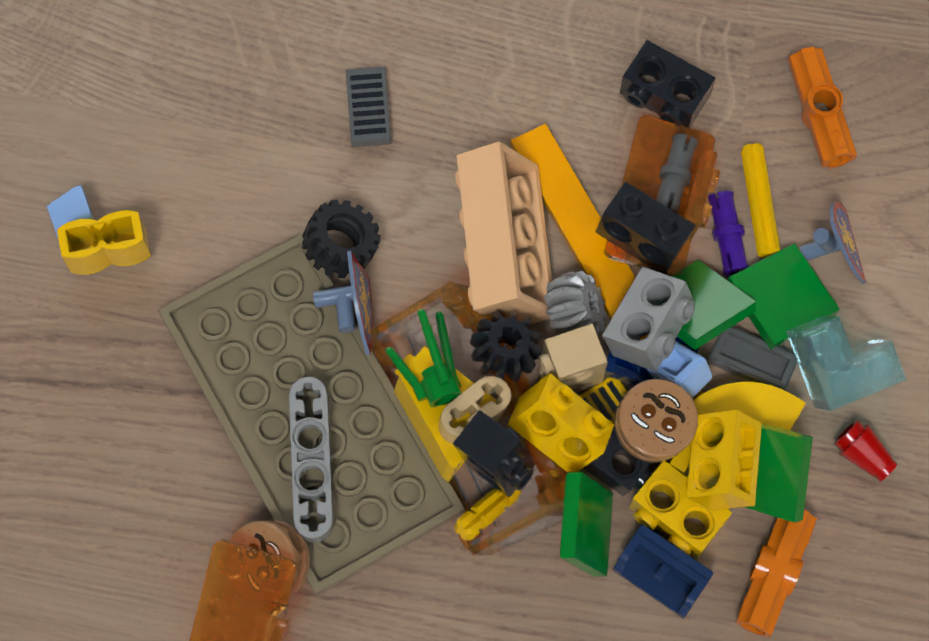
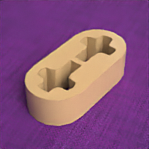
(469, 401)

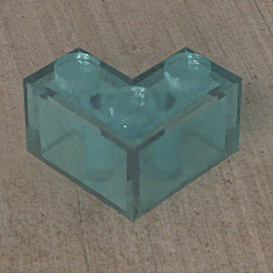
(837, 372)

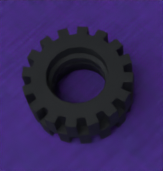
(350, 222)

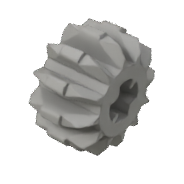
(574, 303)

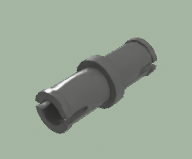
(676, 172)

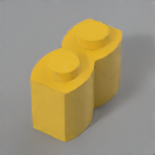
(95, 245)

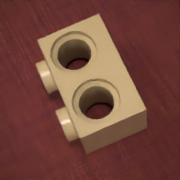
(574, 359)

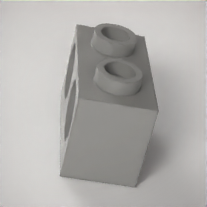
(642, 316)

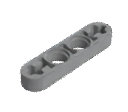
(316, 458)

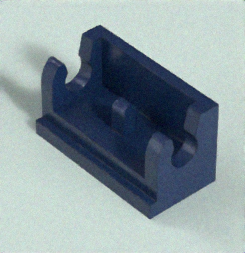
(662, 571)

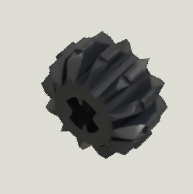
(512, 333)

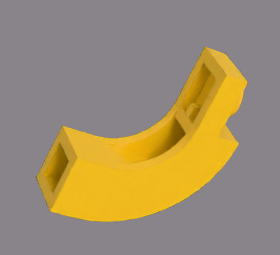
(758, 400)

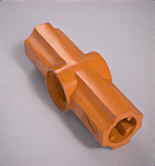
(827, 127)
(775, 574)

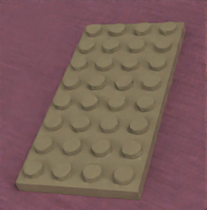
(247, 346)

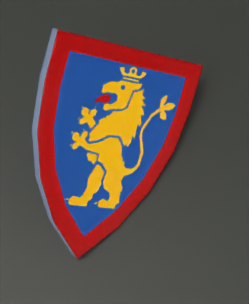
(842, 240)
(342, 297)

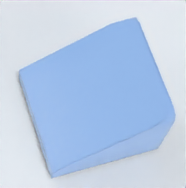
(70, 207)
(684, 369)

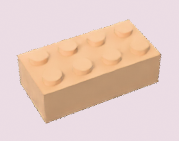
(504, 232)

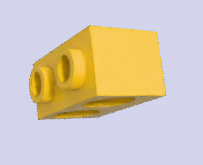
(561, 424)
(724, 460)
(671, 520)

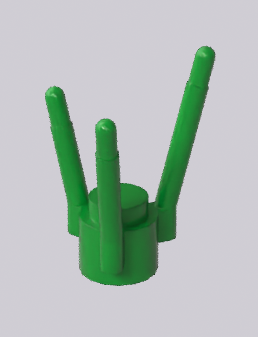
(439, 381)

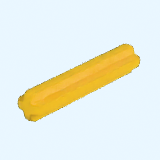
(760, 200)

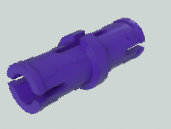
(728, 232)

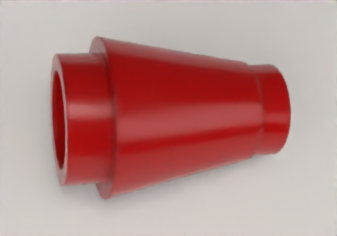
(865, 450)

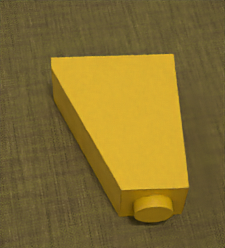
(426, 418)

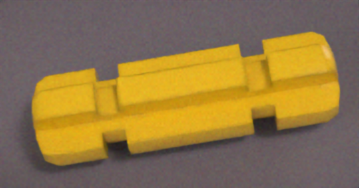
(483, 513)

